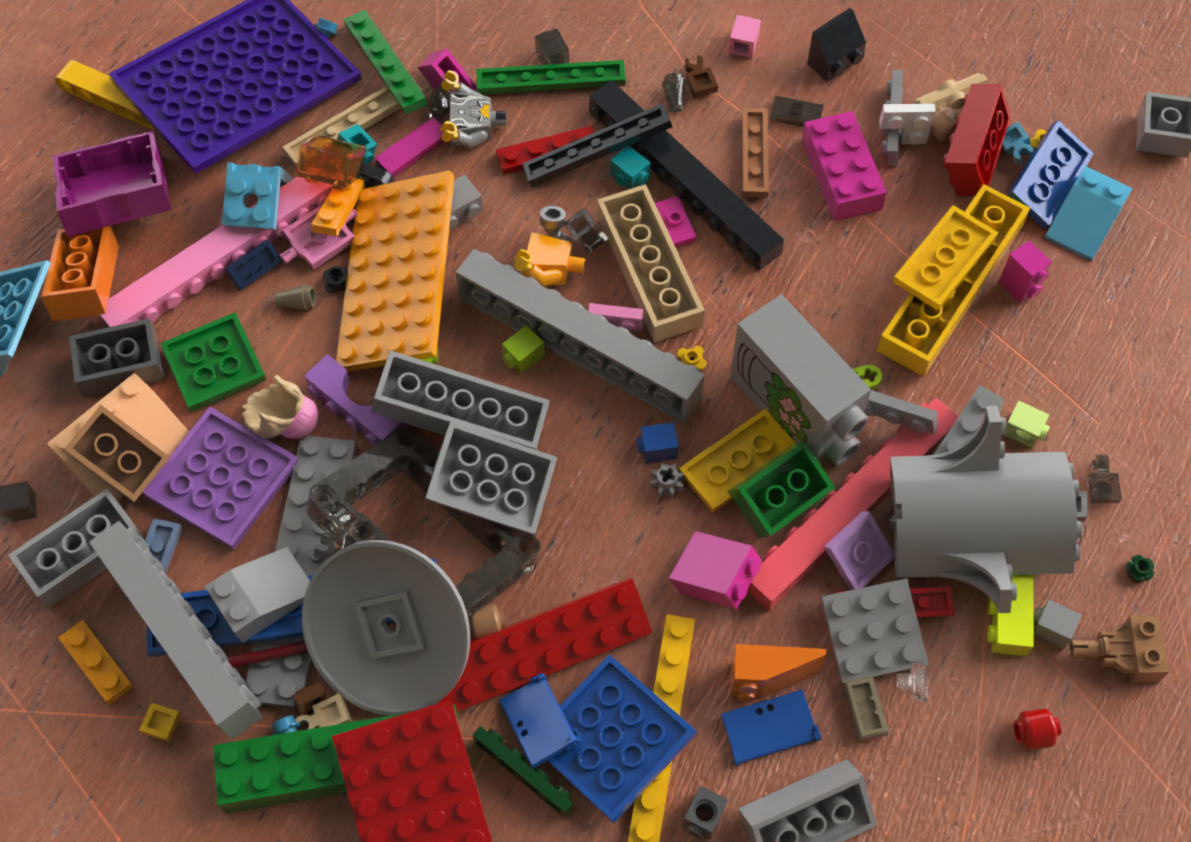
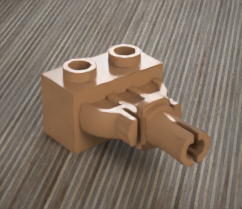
(1130, 648)

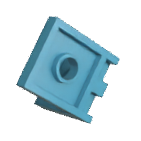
(253, 180)

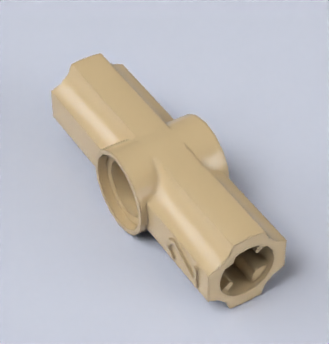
(951, 92)

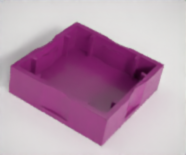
(110, 183)

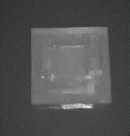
(915, 682)

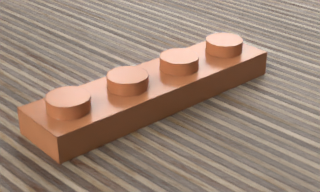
(755, 153)

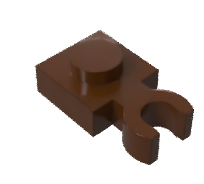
(700, 80)

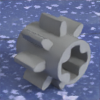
(662, 475)

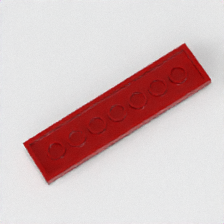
(550, 642)

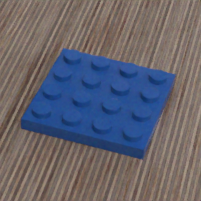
(622, 735)

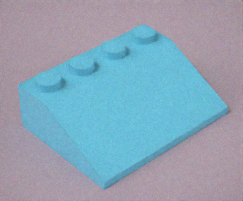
(17, 297)

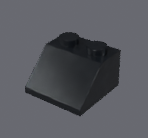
(836, 46)

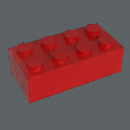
(977, 139)

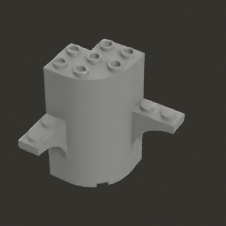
(985, 513)

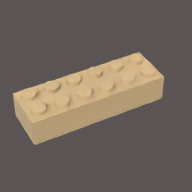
(650, 263)

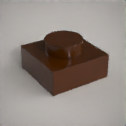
(307, 697)

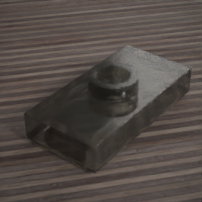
(794, 111)

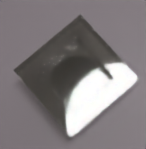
(439, 104)

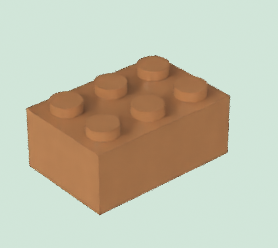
(116, 454)

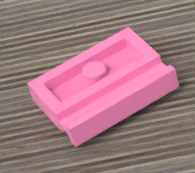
(620, 316)

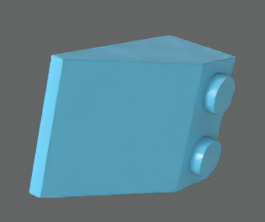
(1088, 213)

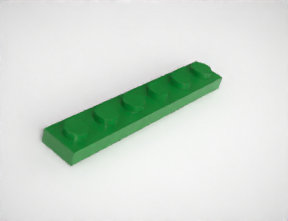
(385, 62)
(550, 77)

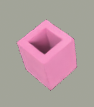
(744, 36)

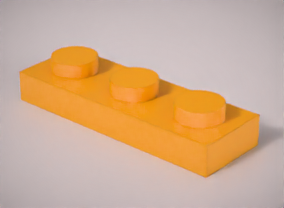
(337, 209)
(95, 662)

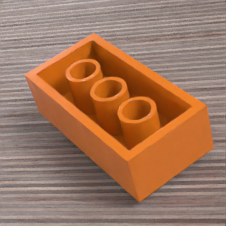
(80, 274)

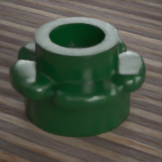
(1140, 575)

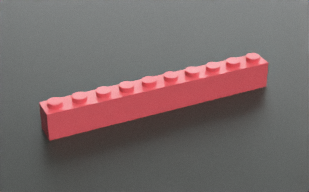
(859, 492)

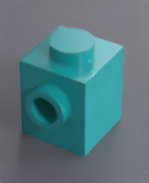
(630, 168)

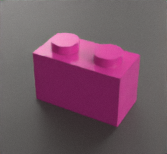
(1025, 272)

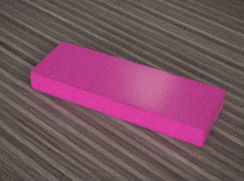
(411, 148)

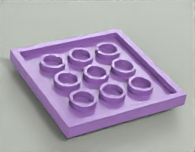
(221, 478)

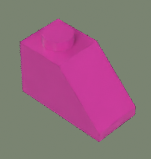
(436, 66)

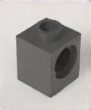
(705, 800)

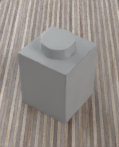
(1055, 623)

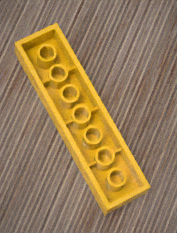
(921, 331)

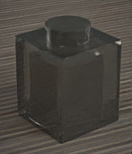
(551, 48)
(586, 230)
(17, 502)

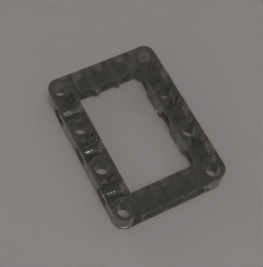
(409, 453)

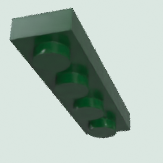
(514, 763)

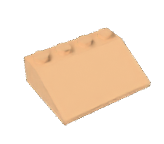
(137, 407)

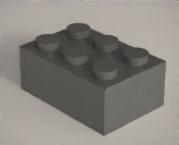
(113, 354)

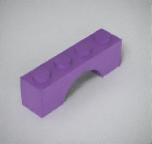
(330, 383)

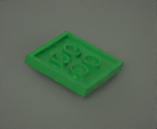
(213, 362)

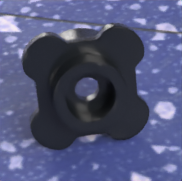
(335, 273)

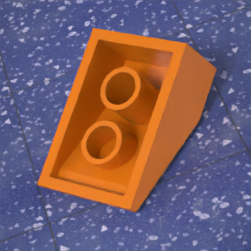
(767, 669)

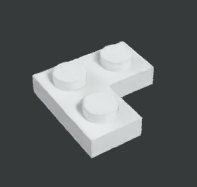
(912, 118)

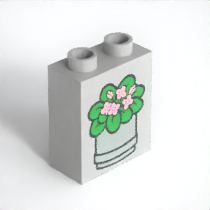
(800, 381)

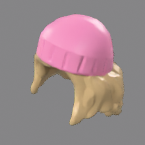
(280, 411)

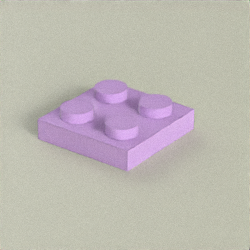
(859, 551)

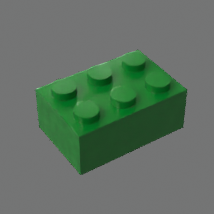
(781, 489)

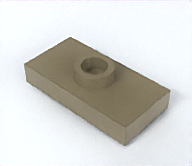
(865, 708)

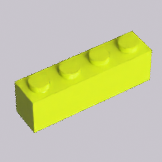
(1014, 631)

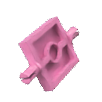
(313, 246)

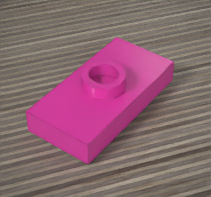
(676, 221)

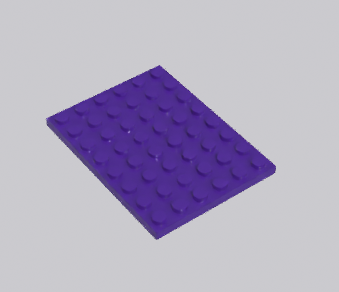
(234, 79)

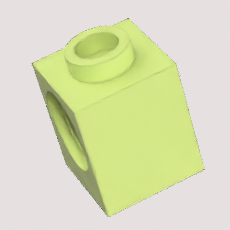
(1027, 425)

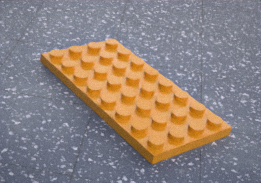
(396, 271)

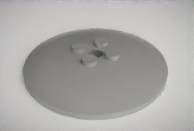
(355, 648)

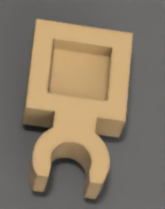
(327, 713)

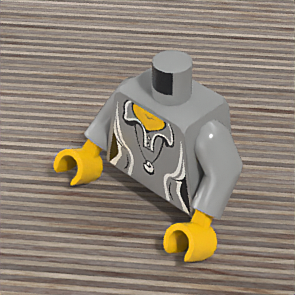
(469, 115)

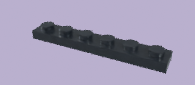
(597, 145)

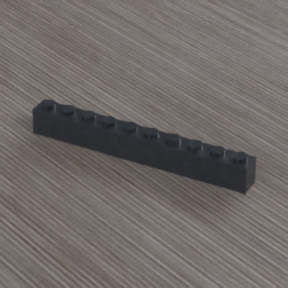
(693, 182)

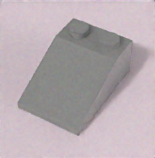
(259, 592)

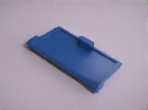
(544, 726)
(767, 730)

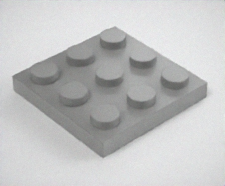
(874, 630)

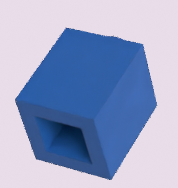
(658, 443)

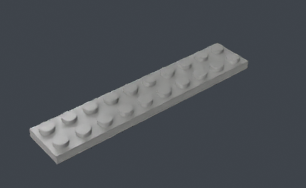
(280, 679)

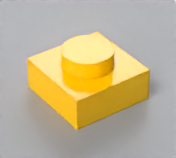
(160, 722)

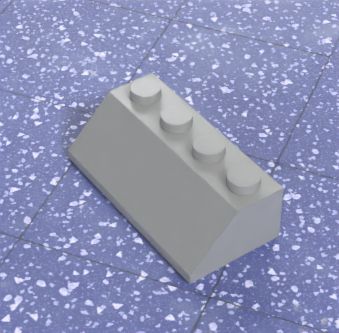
(816, 809)

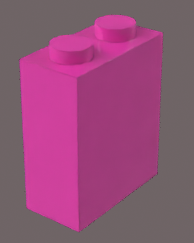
(716, 569)

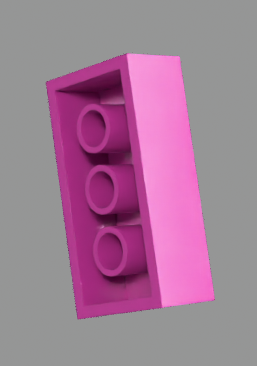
(843, 166)

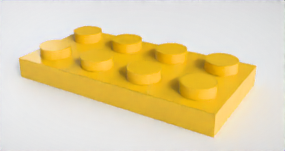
(945, 257)
(735, 459)

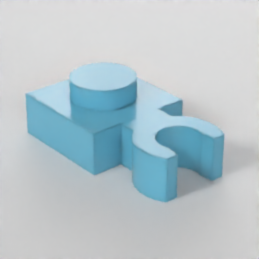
(1017, 142)

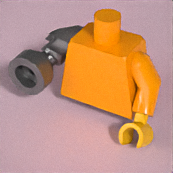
(549, 255)

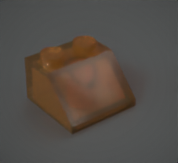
(330, 161)

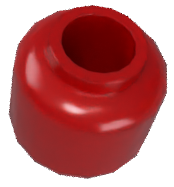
(1037, 729)

